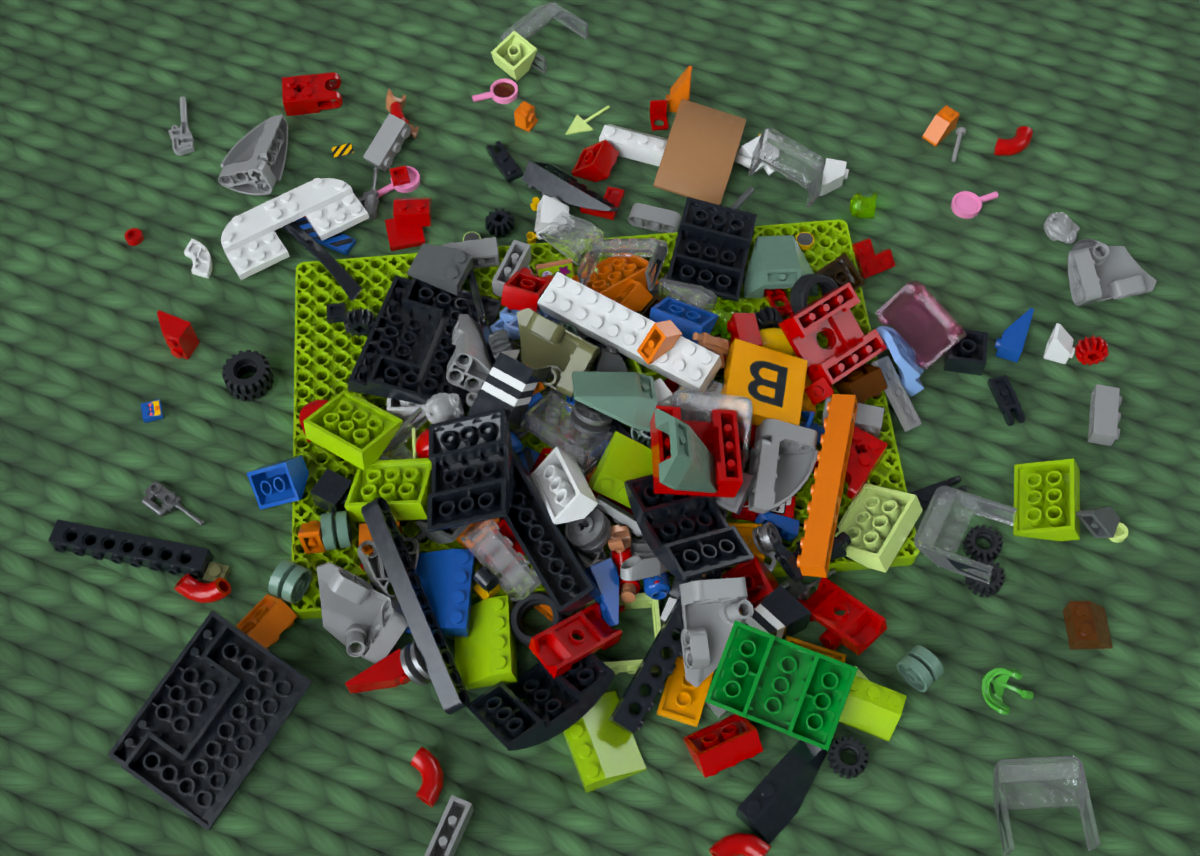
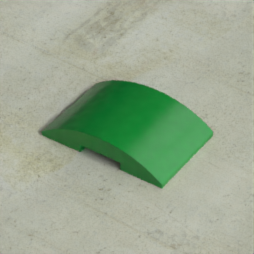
(781, 685)

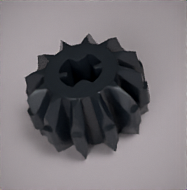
(499, 223)
(768, 318)
(359, 322)

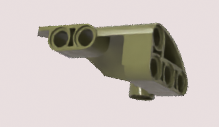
(551, 345)

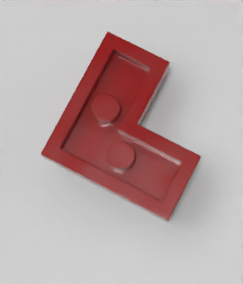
(614, 196)
(868, 261)

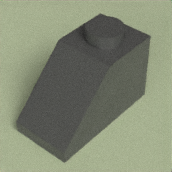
(609, 361)
(1100, 521)

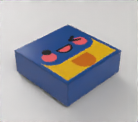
(152, 411)

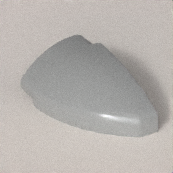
(257, 159)
(779, 463)

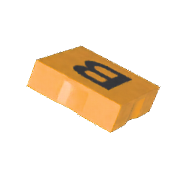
(768, 379)

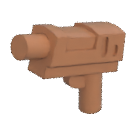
(714, 344)

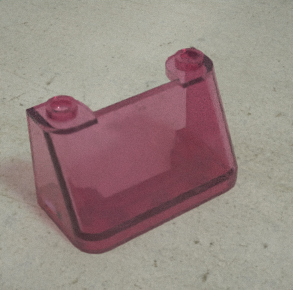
(921, 323)

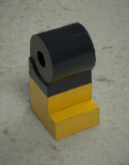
(487, 583)

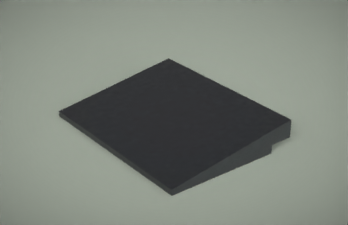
(413, 342)
(210, 719)

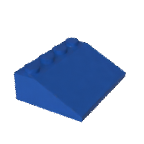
(449, 587)

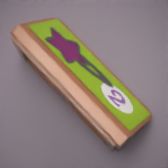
(562, 266)

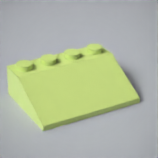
(878, 525)

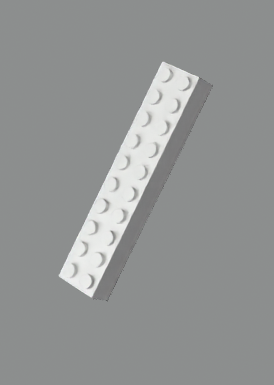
(625, 331)

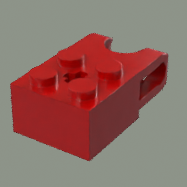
(311, 93)
(524, 290)
(863, 459)

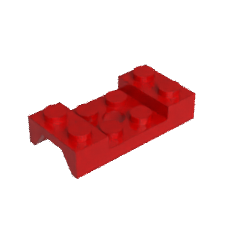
(856, 627)
(558, 648)

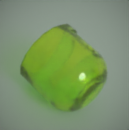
(863, 206)
(723, 317)

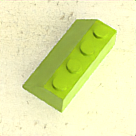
(872, 708)

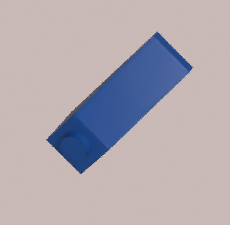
(1013, 338)
(607, 580)

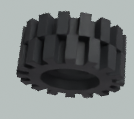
(983, 533)
(991, 588)
(845, 769)

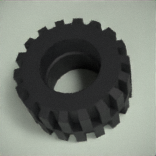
(253, 386)

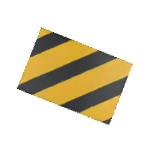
(342, 150)

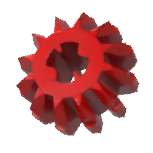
(1091, 350)

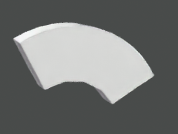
(201, 258)

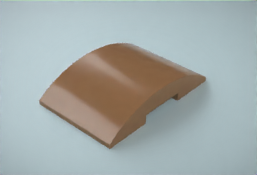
(700, 152)

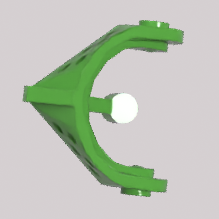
(999, 683)

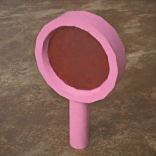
(501, 91)

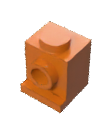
(525, 116)

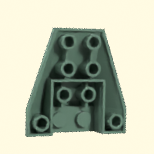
(775, 265)
(621, 395)
(690, 461)

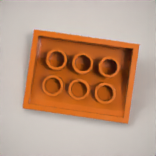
(617, 273)

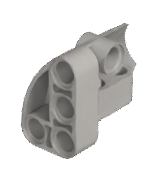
(1105, 277)
(470, 342)
(359, 613)
(708, 618)

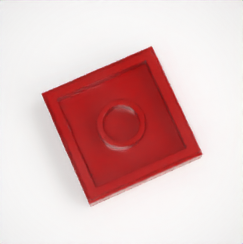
(403, 237)

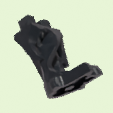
(789, 560)

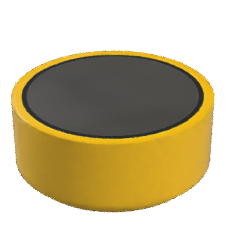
(805, 240)

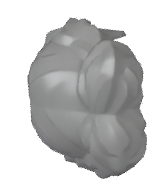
(1061, 227)
(443, 407)

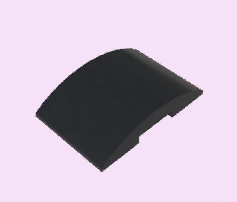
(712, 247)
(470, 470)
(685, 530)
(541, 705)

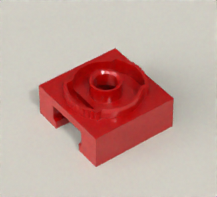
(846, 345)
(718, 436)

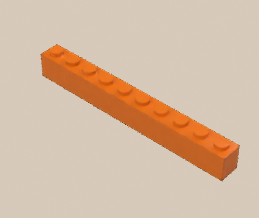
(828, 486)

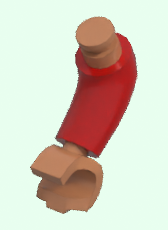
(395, 106)
(620, 545)

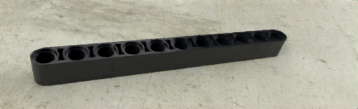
(415, 606)

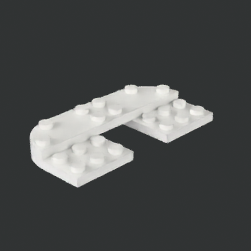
(251, 236)

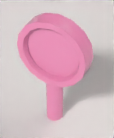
(404, 188)
(968, 205)

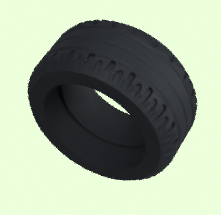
(802, 286)
(521, 609)

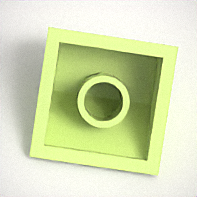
(514, 55)

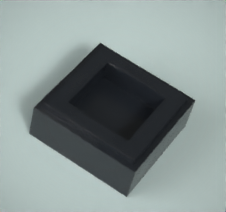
(336, 312)

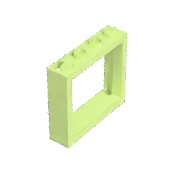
(641, 601)

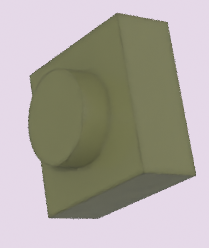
(215, 571)

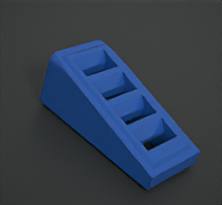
(786, 526)

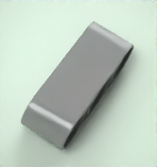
(654, 218)

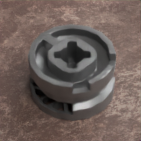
(766, 537)

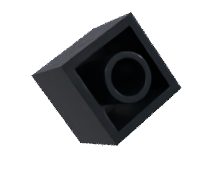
(331, 492)

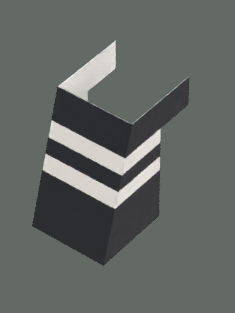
(509, 387)
(780, 614)

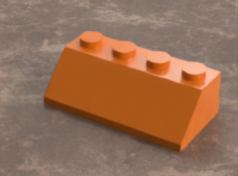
(268, 620)

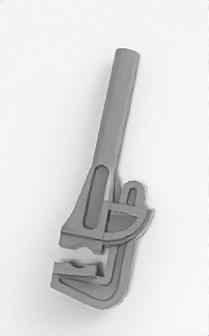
(182, 134)

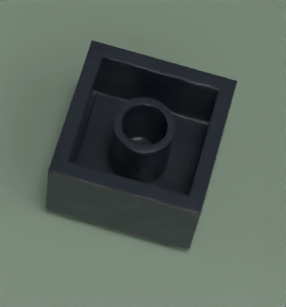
(969, 354)

